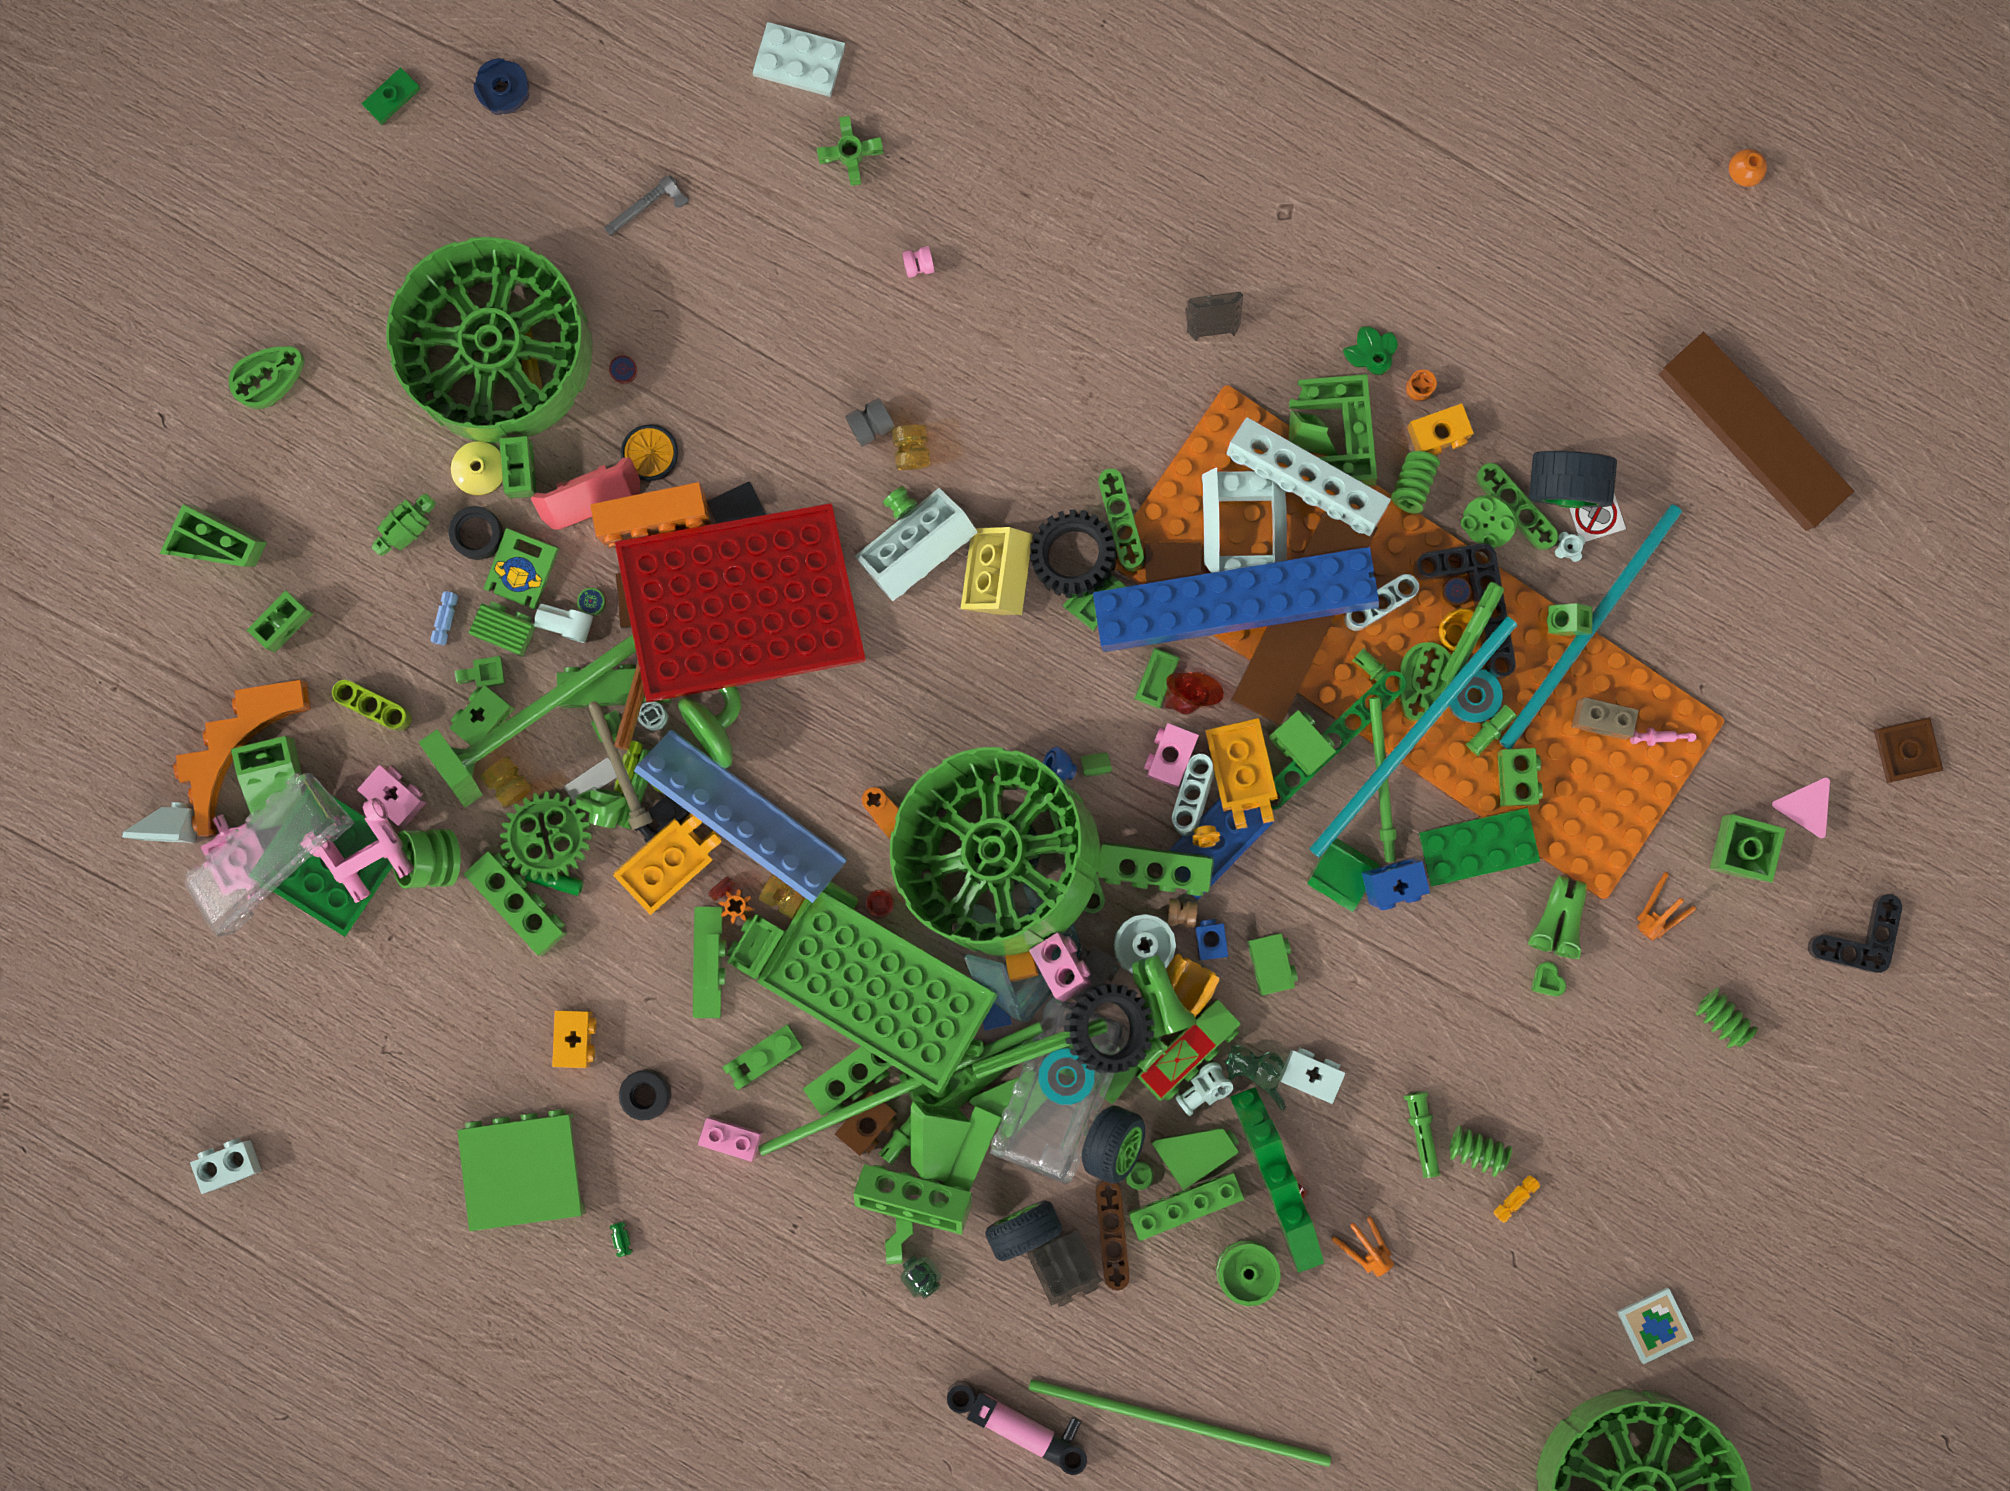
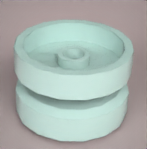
(1147, 928)

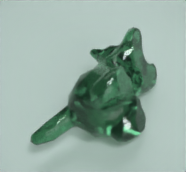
(1262, 1070)

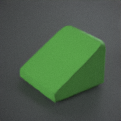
(1095, 764)

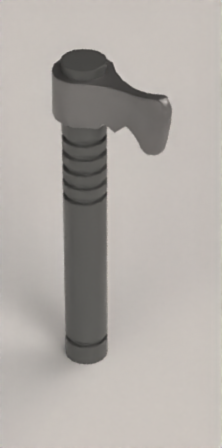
(665, 185)

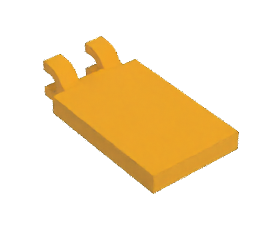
(1242, 769)
(666, 863)

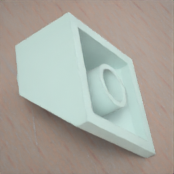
(165, 825)

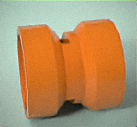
(1422, 380)

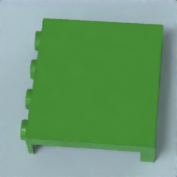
(520, 1170)

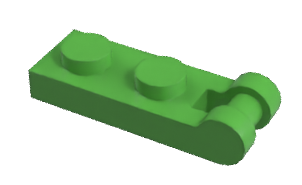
(763, 1056)

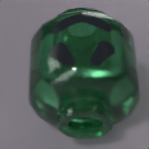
(920, 1277)

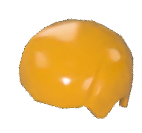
(1453, 626)

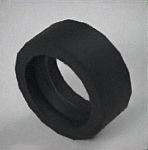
(455, 528)

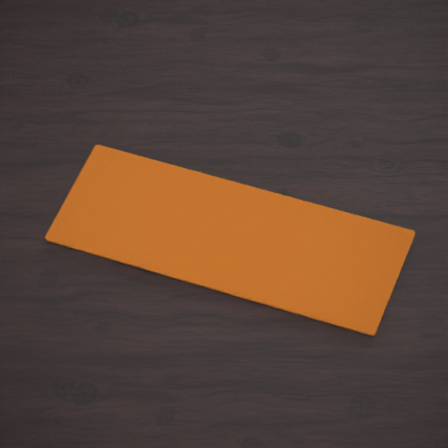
(1596, 788)

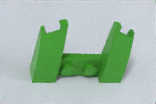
(1351, 396)

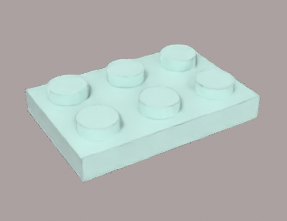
(799, 59)

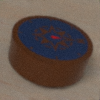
(1456, 591)

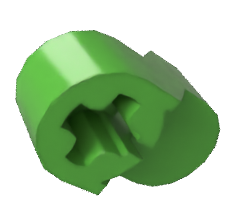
(894, 1244)

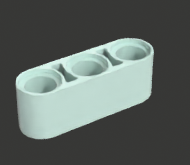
(1392, 595)
(1190, 782)

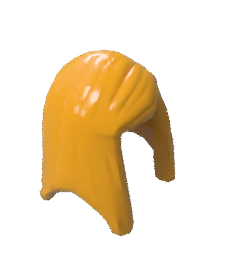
(1191, 982)

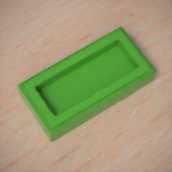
(1153, 684)

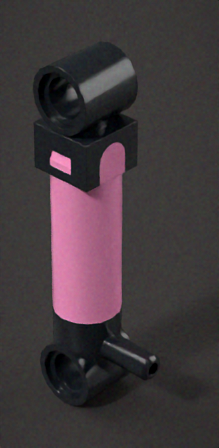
(1016, 1427)

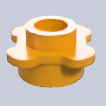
(1206, 836)

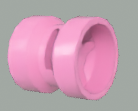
(924, 261)

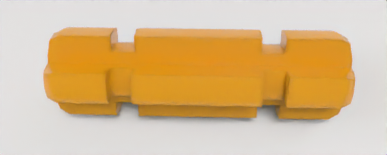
(1516, 1198)

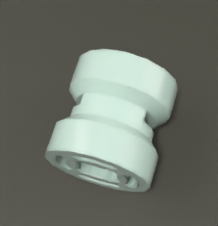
(655, 719)

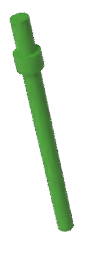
(1387, 832)

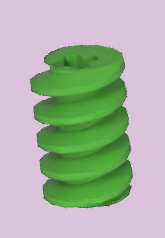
(1415, 481)
(1726, 1019)
(1479, 1150)

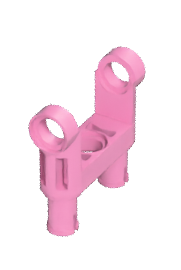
(386, 846)

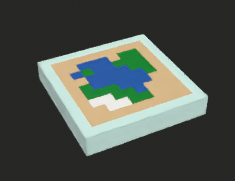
(1655, 1325)

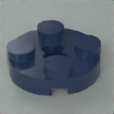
(486, 82)

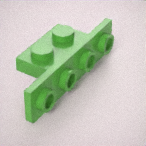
(707, 962)

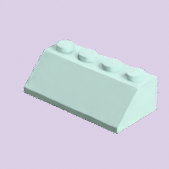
(916, 544)

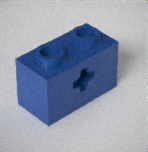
(1380, 883)

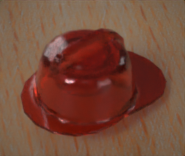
(1191, 691)

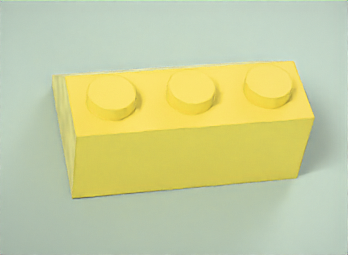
(997, 571)

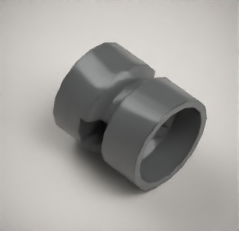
(870, 422)

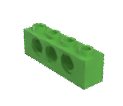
(1199, 865)
(482, 875)
(819, 1089)
(1185, 1205)
(921, 1210)

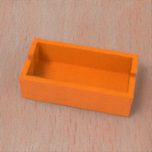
(650, 513)

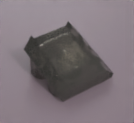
(1214, 314)

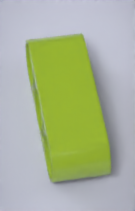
(359, 701)

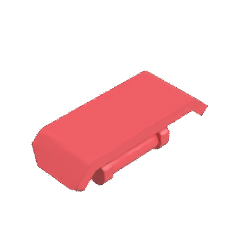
(573, 498)

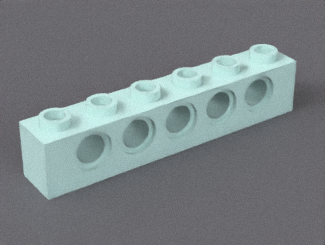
(1302, 463)

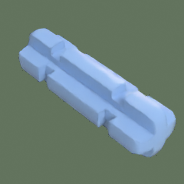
(444, 618)

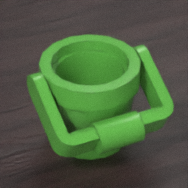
(603, 806)

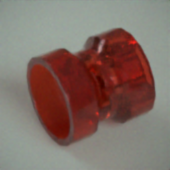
(880, 899)

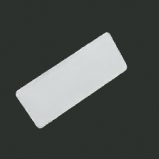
(595, 777)

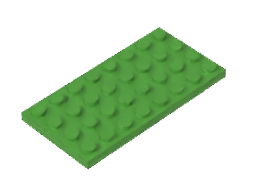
(877, 990)

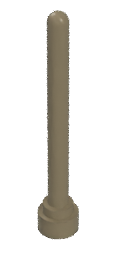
(638, 814)

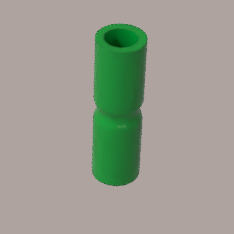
(564, 883)

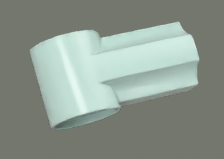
(570, 624)

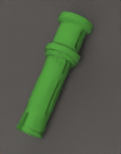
(1421, 1121)

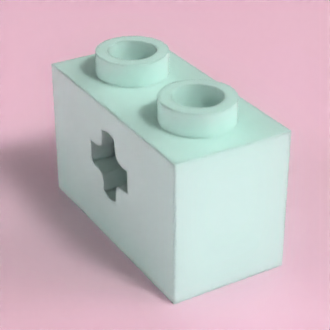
(1295, 1075)

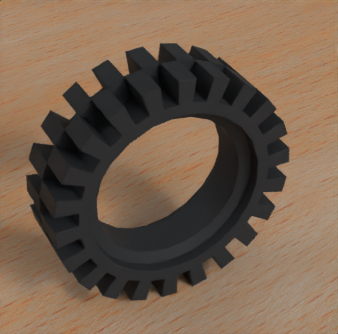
(1079, 523)
(1137, 1018)

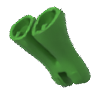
(1569, 938)
(1160, 997)

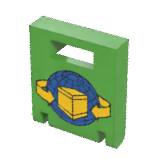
(519, 573)

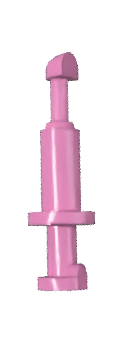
(1652, 736)

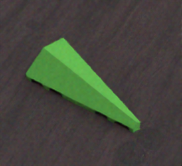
(961, 1086)

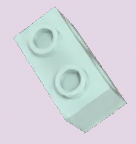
(227, 1170)

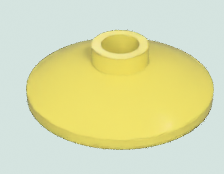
(486, 478)

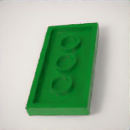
(1479, 847)

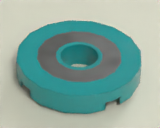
(1490, 701)
(1057, 1091)

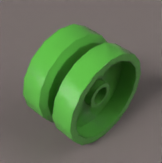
(1263, 1279)

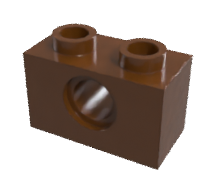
(859, 1140)

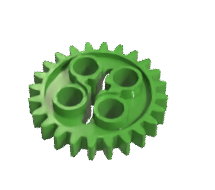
(522, 843)

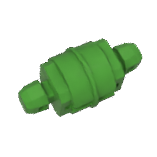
(403, 524)

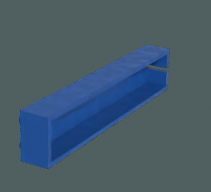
(1236, 599)

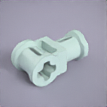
(1205, 1088)

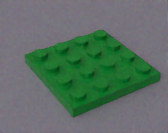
(317, 891)

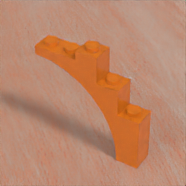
(207, 769)

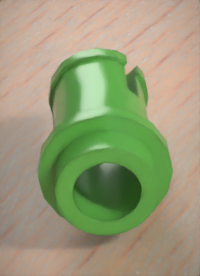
(1370, 664)
(1153, 1054)

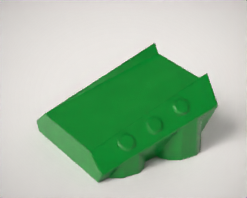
(1340, 874)

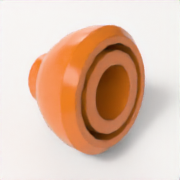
(1748, 167)

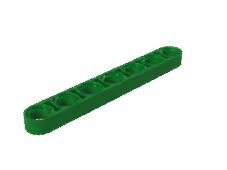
(1346, 734)

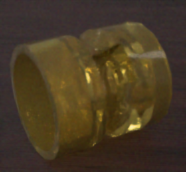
(911, 447)
(507, 783)
(788, 904)

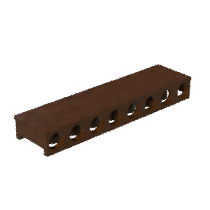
(1756, 432)
(1289, 648)

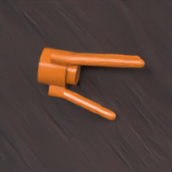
(1653, 925)
(1377, 1260)

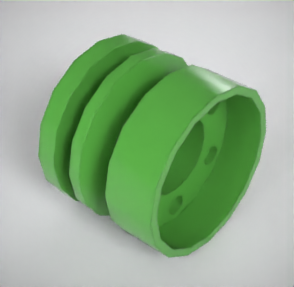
(433, 856)

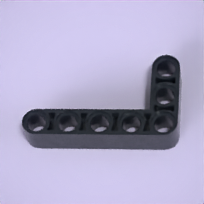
(1476, 572)

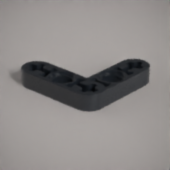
(1872, 944)

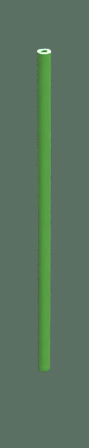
(891, 1093)
(1180, 1423)

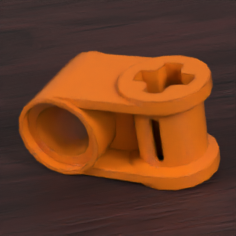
(884, 814)

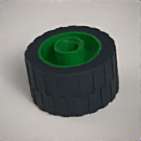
(1573, 479)

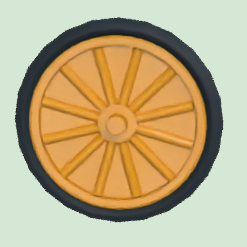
(651, 451)

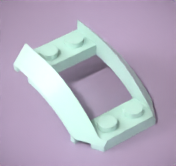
(1241, 487)

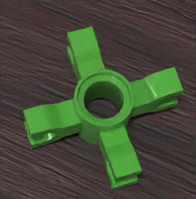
(864, 148)

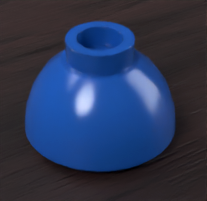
(1060, 763)

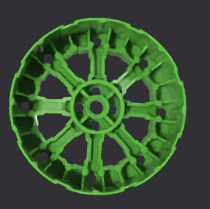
(468, 264)
(920, 830)
(1609, 1415)

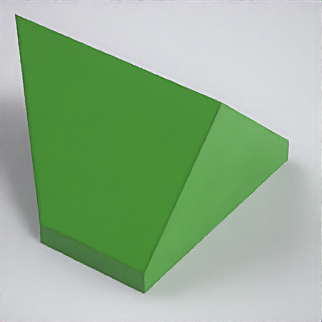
(1310, 433)

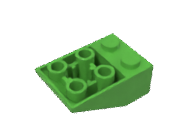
(265, 769)

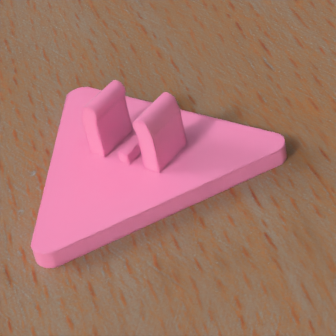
(1808, 806)

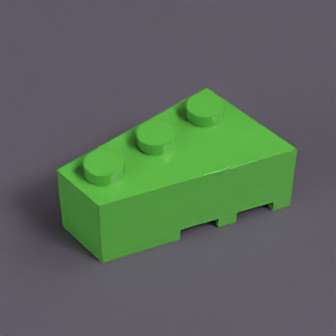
(210, 538)

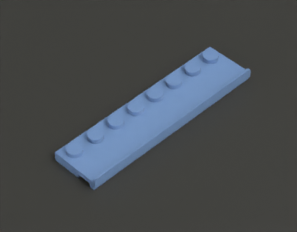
(741, 815)

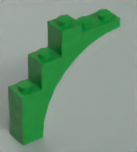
(1278, 1179)

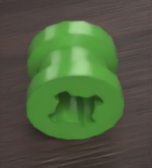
(899, 502)

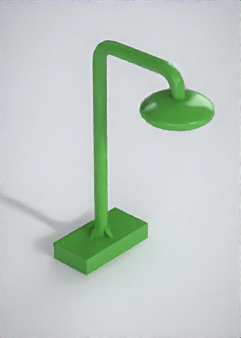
(458, 764)

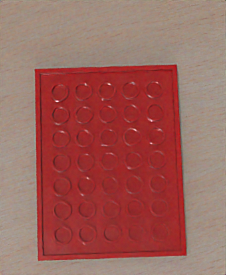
(739, 602)

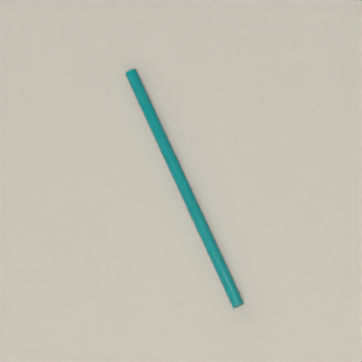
(1598, 616)
(1413, 737)

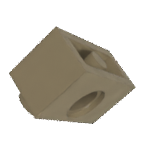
(1605, 718)

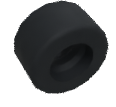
(627, 1096)

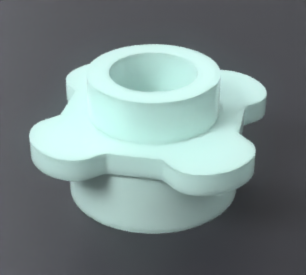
(1577, 545)

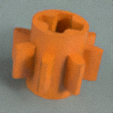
(728, 905)

